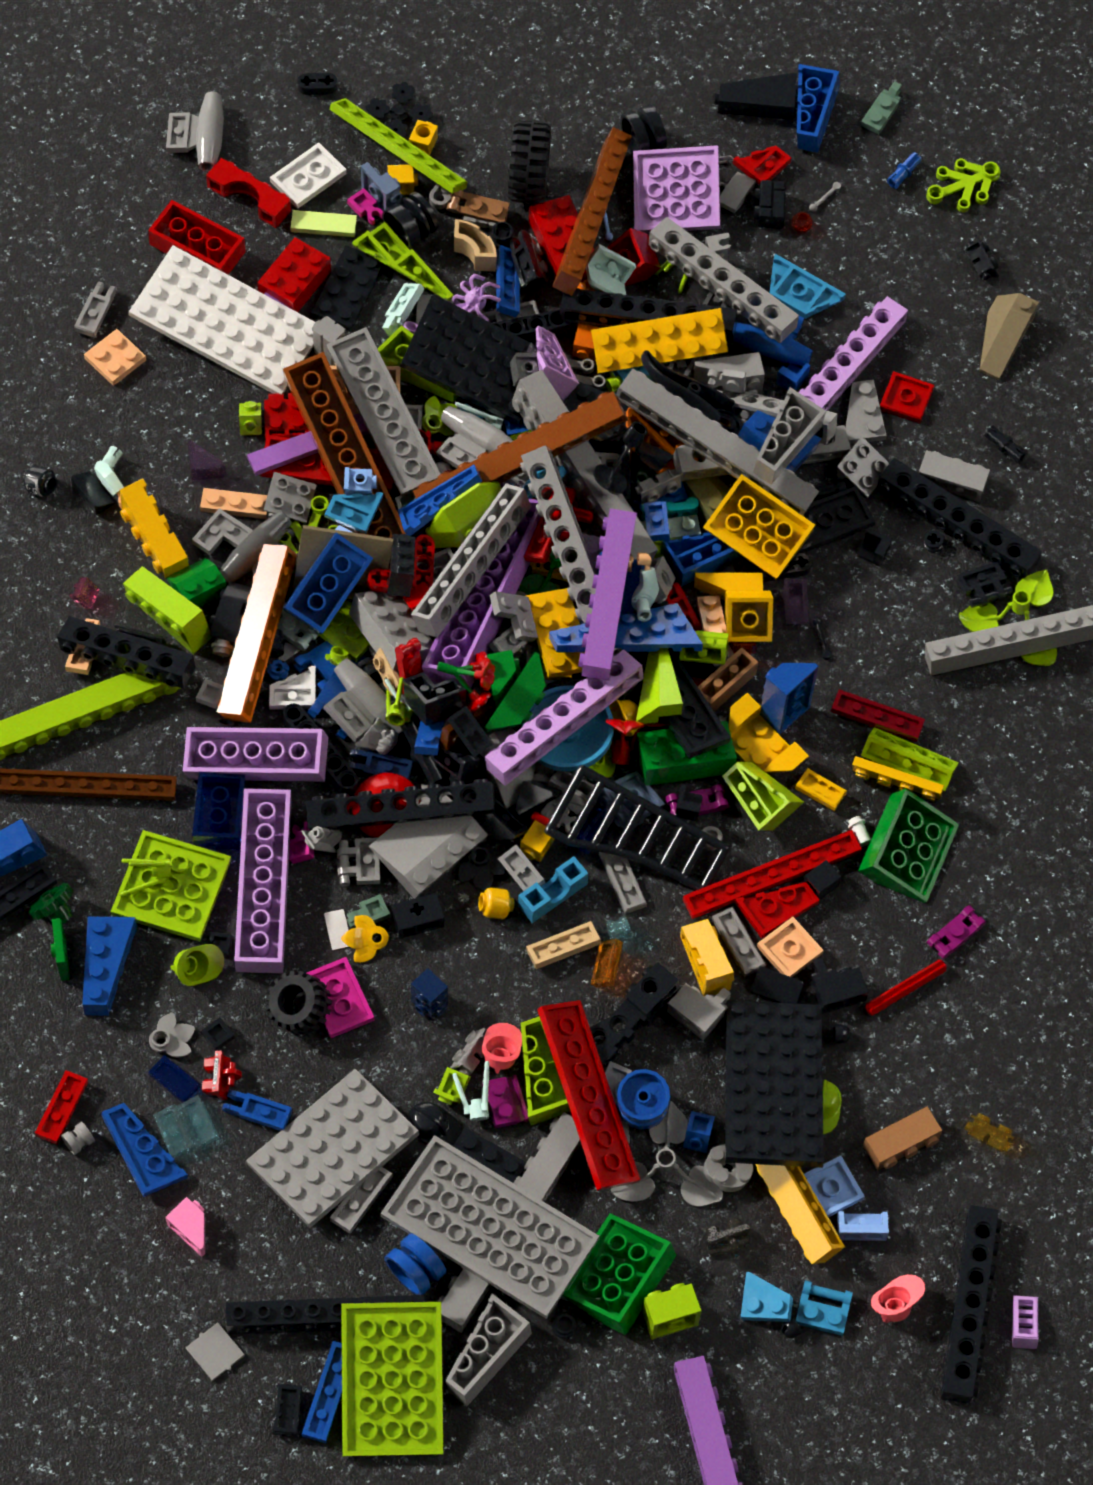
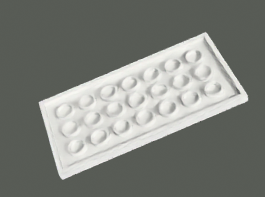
(224, 320)

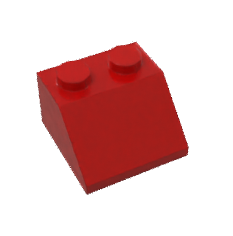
(634, 247)

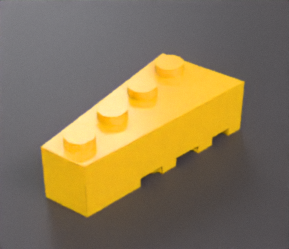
(152, 529)

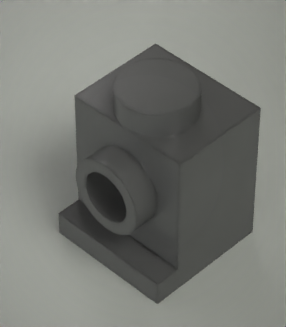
(523, 365)

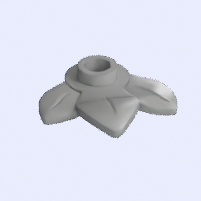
(175, 1037)

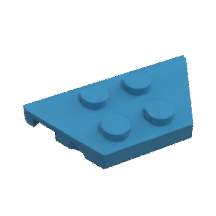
(800, 289)

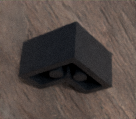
(433, 701)

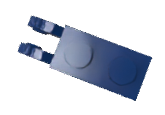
(259, 1110)

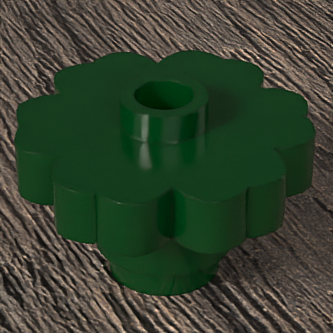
(53, 904)

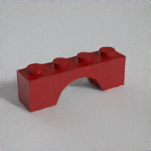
(228, 179)

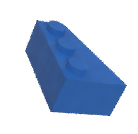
(757, 429)
(696, 555)

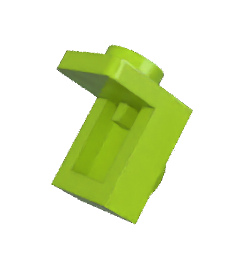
(250, 418)
(447, 1088)

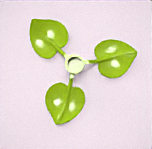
(1033, 590)

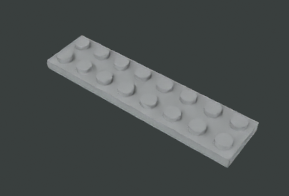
(383, 411)

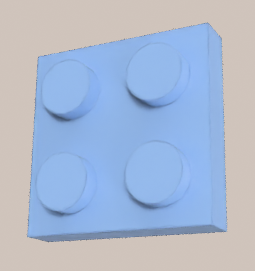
(834, 1186)

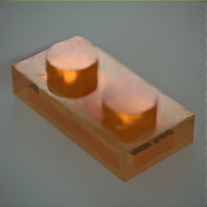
(606, 963)

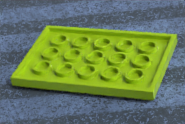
(392, 1379)

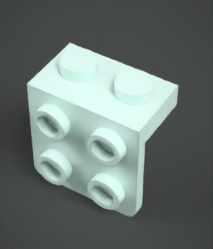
(608, 270)

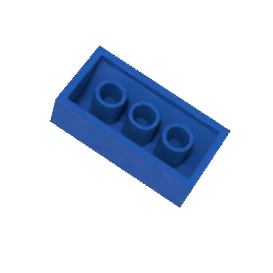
(787, 694)

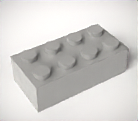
(387, 623)

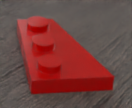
(773, 909)

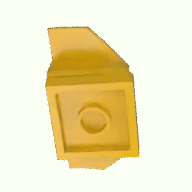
(758, 741)

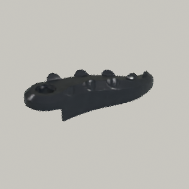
(694, 393)

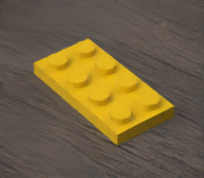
(552, 612)
(887, 776)

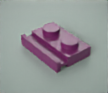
(506, 1102)

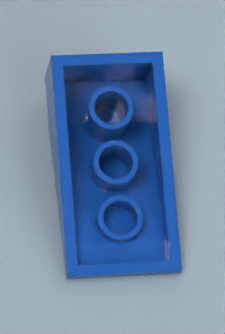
(327, 583)

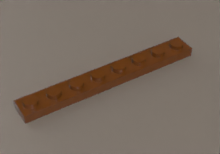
(88, 784)

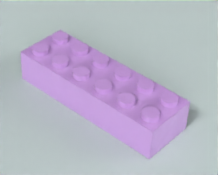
(257, 753)

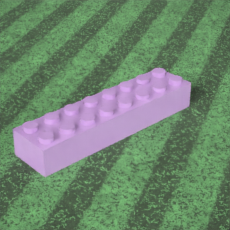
(263, 881)

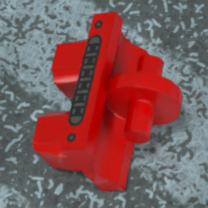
(223, 1075)

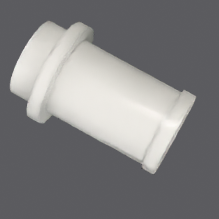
(857, 826)

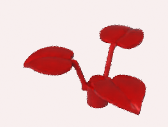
(621, 748)

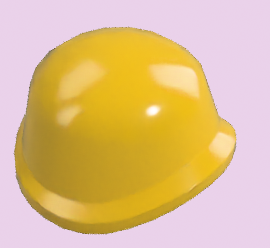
(624, 710)

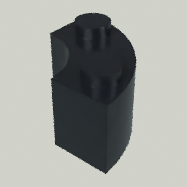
(229, 613)

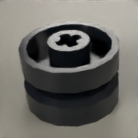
(645, 128)

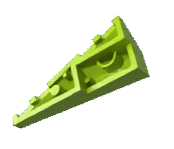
(390, 250)
(659, 690)

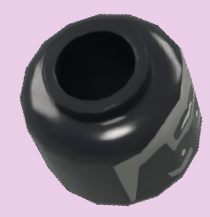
(40, 481)

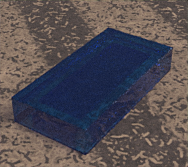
(174, 1079)

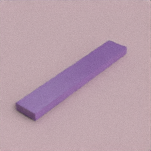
(289, 451)

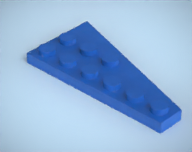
(664, 630)

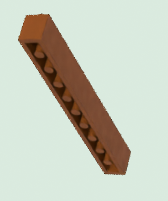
(592, 211)
(559, 435)

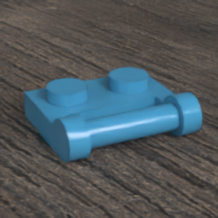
(821, 1315)

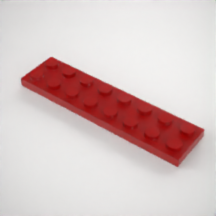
(588, 1095)

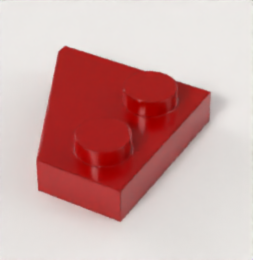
(763, 164)

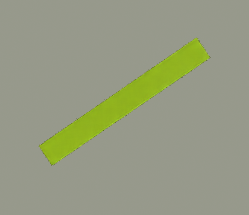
(398, 145)

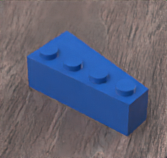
(816, 100)
(19, 847)
(106, 953)

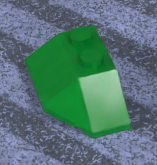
(520, 698)

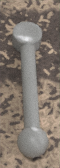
(836, 187)

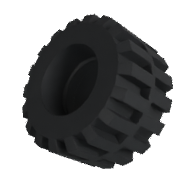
(283, 995)

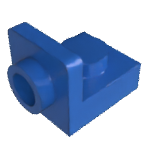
(698, 1131)

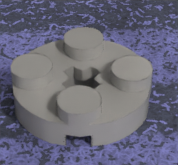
(720, 1176)

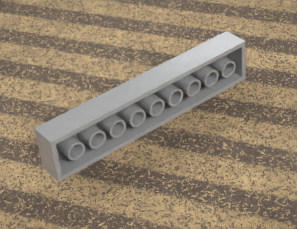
(540, 403)

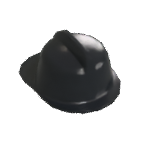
(432, 1121)

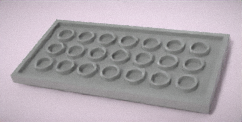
(490, 1226)

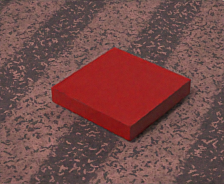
(906, 397)

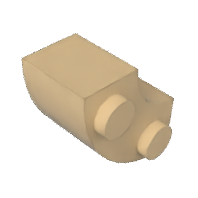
(475, 245)

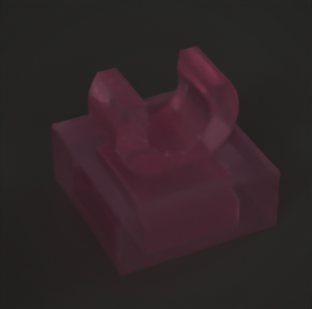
(85, 592)

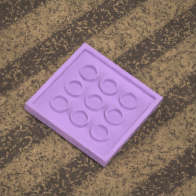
(677, 186)

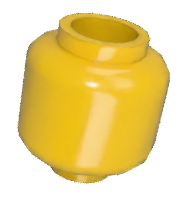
(496, 903)

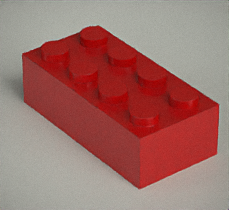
(552, 226)
(196, 236)

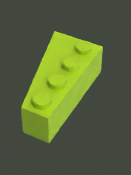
(543, 1084)

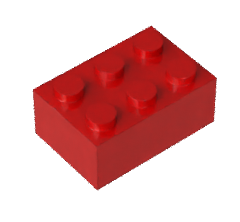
(295, 274)

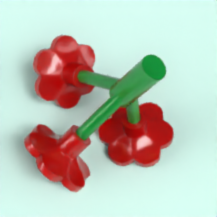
(480, 669)

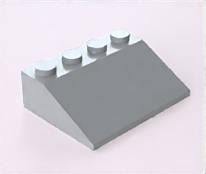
(426, 849)

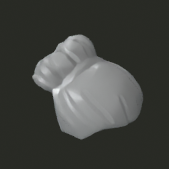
(378, 738)

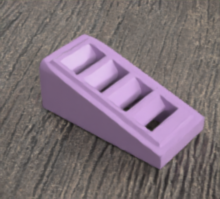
(1025, 1337)

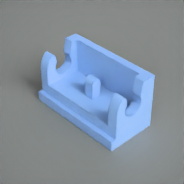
(862, 1226)

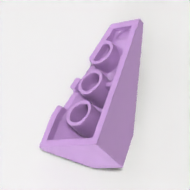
(554, 363)

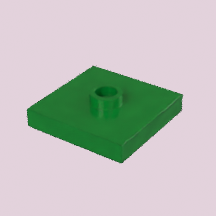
(59, 949)

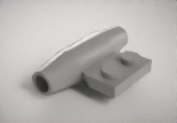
(201, 132)
(472, 437)
(361, 702)

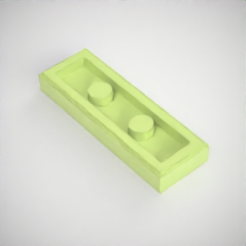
(323, 223)

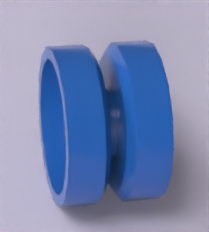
(629, 1100)
(415, 1264)

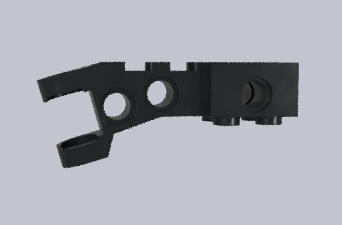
(636, 1010)

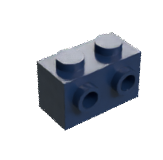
(429, 995)

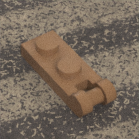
(479, 207)

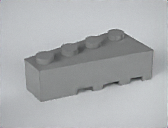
(789, 433)
(488, 1348)

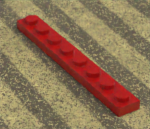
(771, 874)

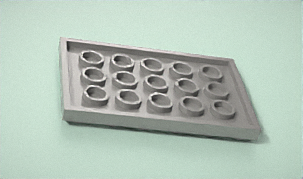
(332, 1148)

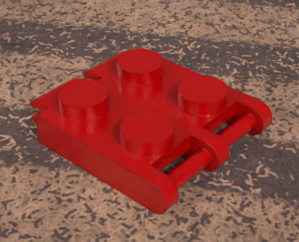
(283, 416)

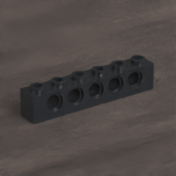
(126, 652)

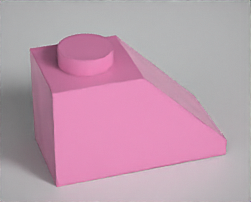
(189, 1224)

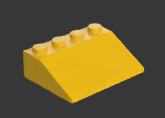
(759, 526)

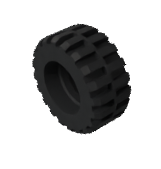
(529, 162)

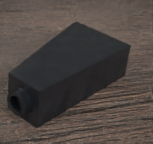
(759, 97)

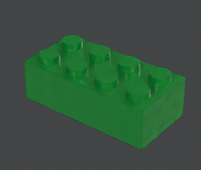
(665, 761)

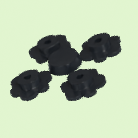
(399, 112)

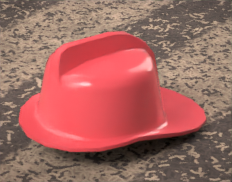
(502, 1046)
(898, 1297)

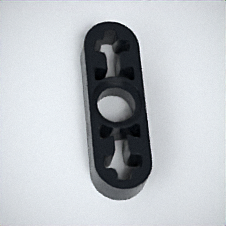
(796, 570)

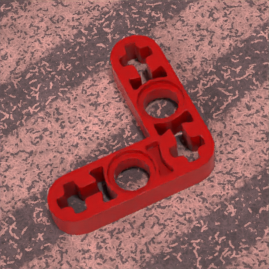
(428, 558)

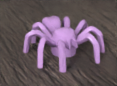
(475, 297)

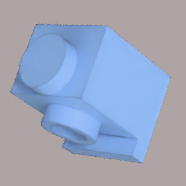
(366, 487)

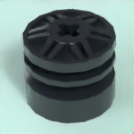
(411, 219)

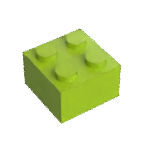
(671, 1310)

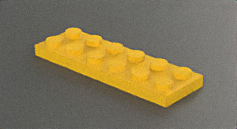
(665, 338)

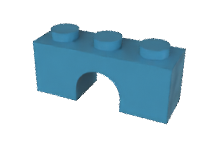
(566, 881)

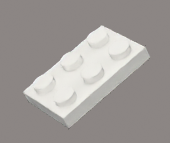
(308, 175)

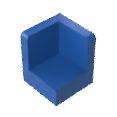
(792, 376)

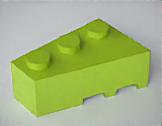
(761, 795)

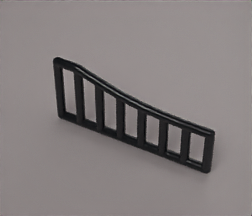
(618, 850)

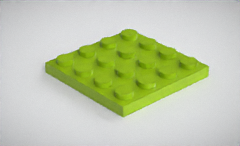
(186, 898)

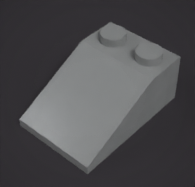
(748, 363)

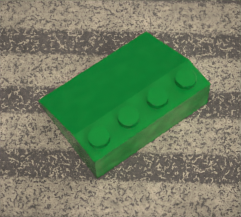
(908, 846)
(620, 1273)

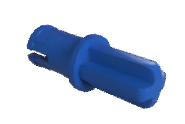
(904, 170)

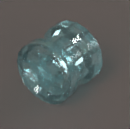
(619, 928)

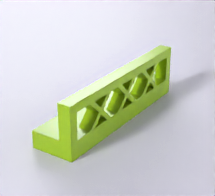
(908, 757)

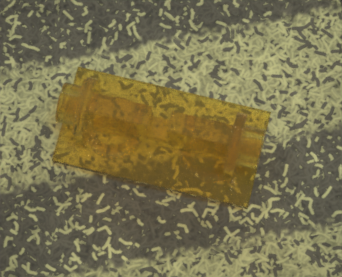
(982, 1126)

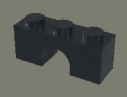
(401, 565)

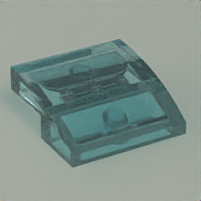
(186, 1126)

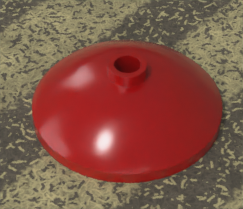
(376, 784)

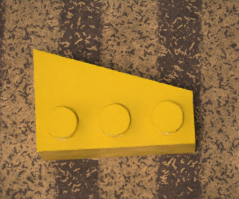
(707, 957)

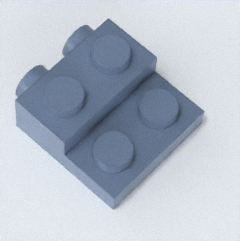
(382, 188)
(634, 783)

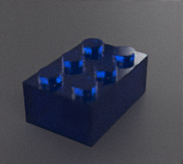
(219, 810)

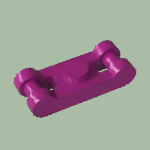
(706, 807)
(956, 932)

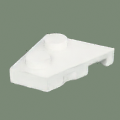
(294, 689)

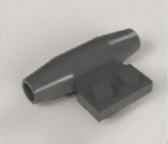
(246, 554)

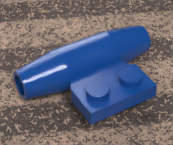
(787, 351)

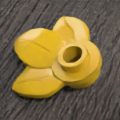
(361, 938)

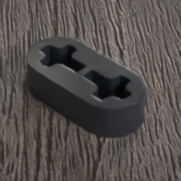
(317, 83)

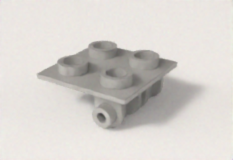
(862, 466)
(289, 496)

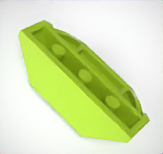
(461, 515)

